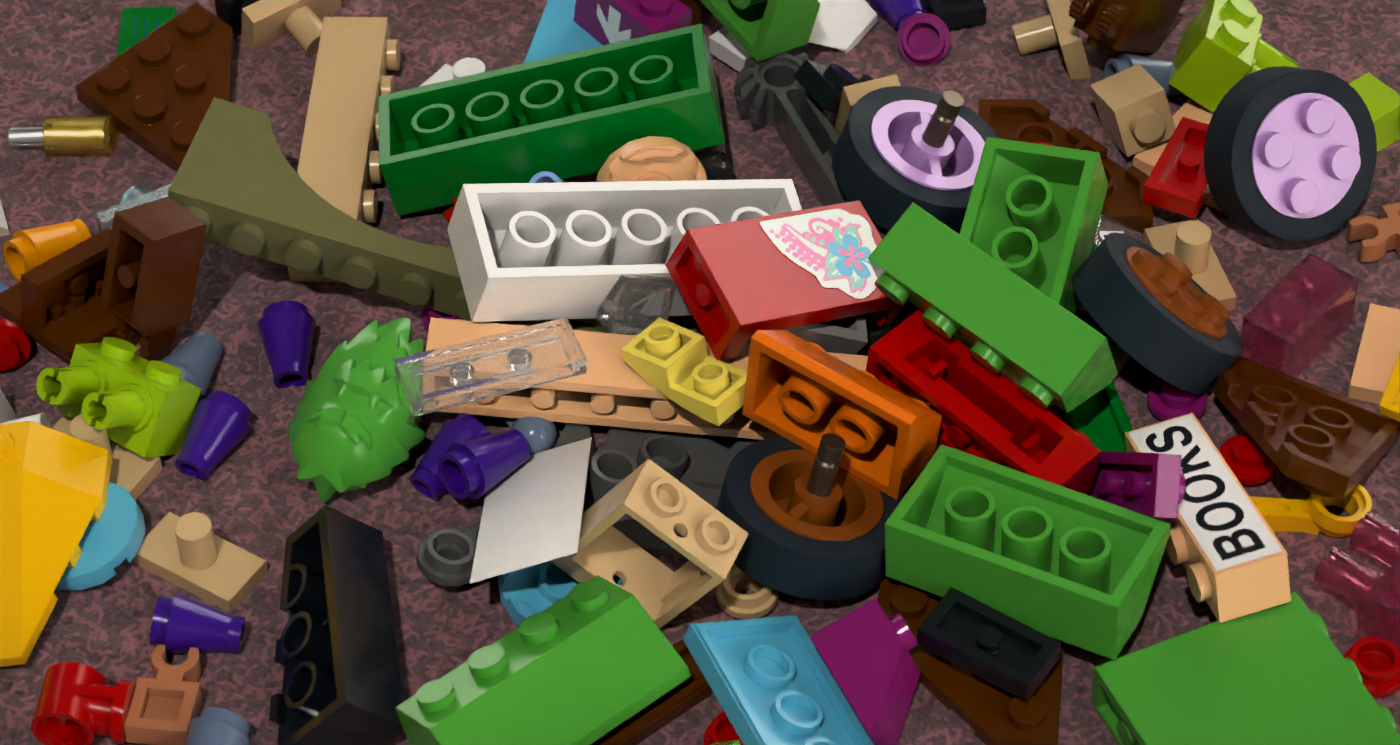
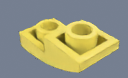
(680, 368)

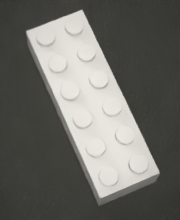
(565, 244)

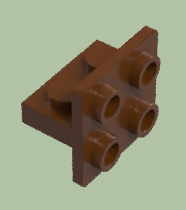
(62, 298)

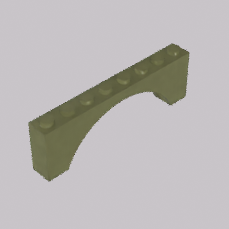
(263, 209)

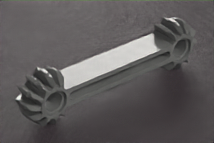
(773, 97)

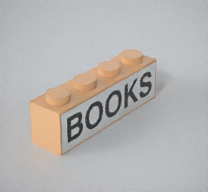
(1218, 530)

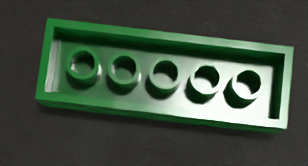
(546, 116)

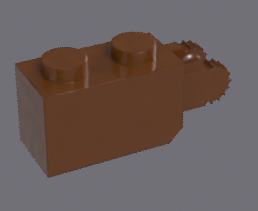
(1125, 24)
(152, 273)

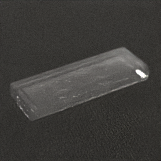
(490, 366)

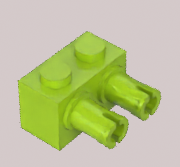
(1220, 50)
(115, 389)

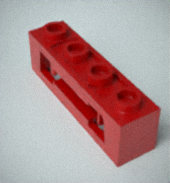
(982, 409)

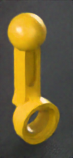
(1312, 516)

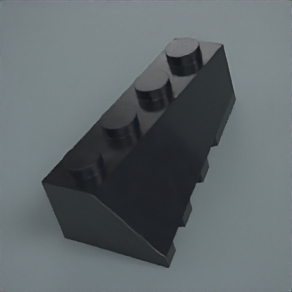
(338, 637)

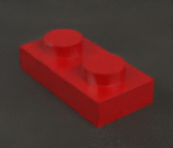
(1179, 175)

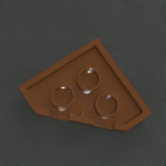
(165, 83)
(1031, 122)
(1305, 428)
(988, 709)

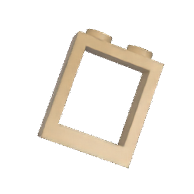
(661, 506)

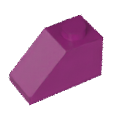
(872, 667)

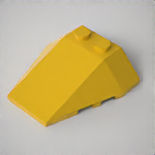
(46, 502)

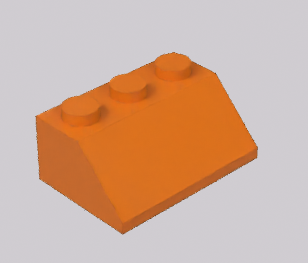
(810, 393)

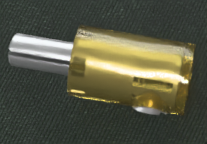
(69, 136)

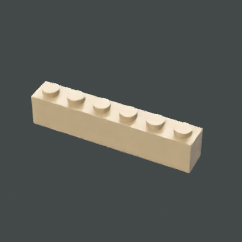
(342, 117)

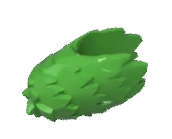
(355, 413)

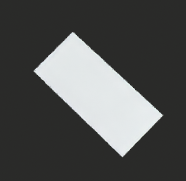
(533, 512)

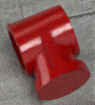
(79, 705)

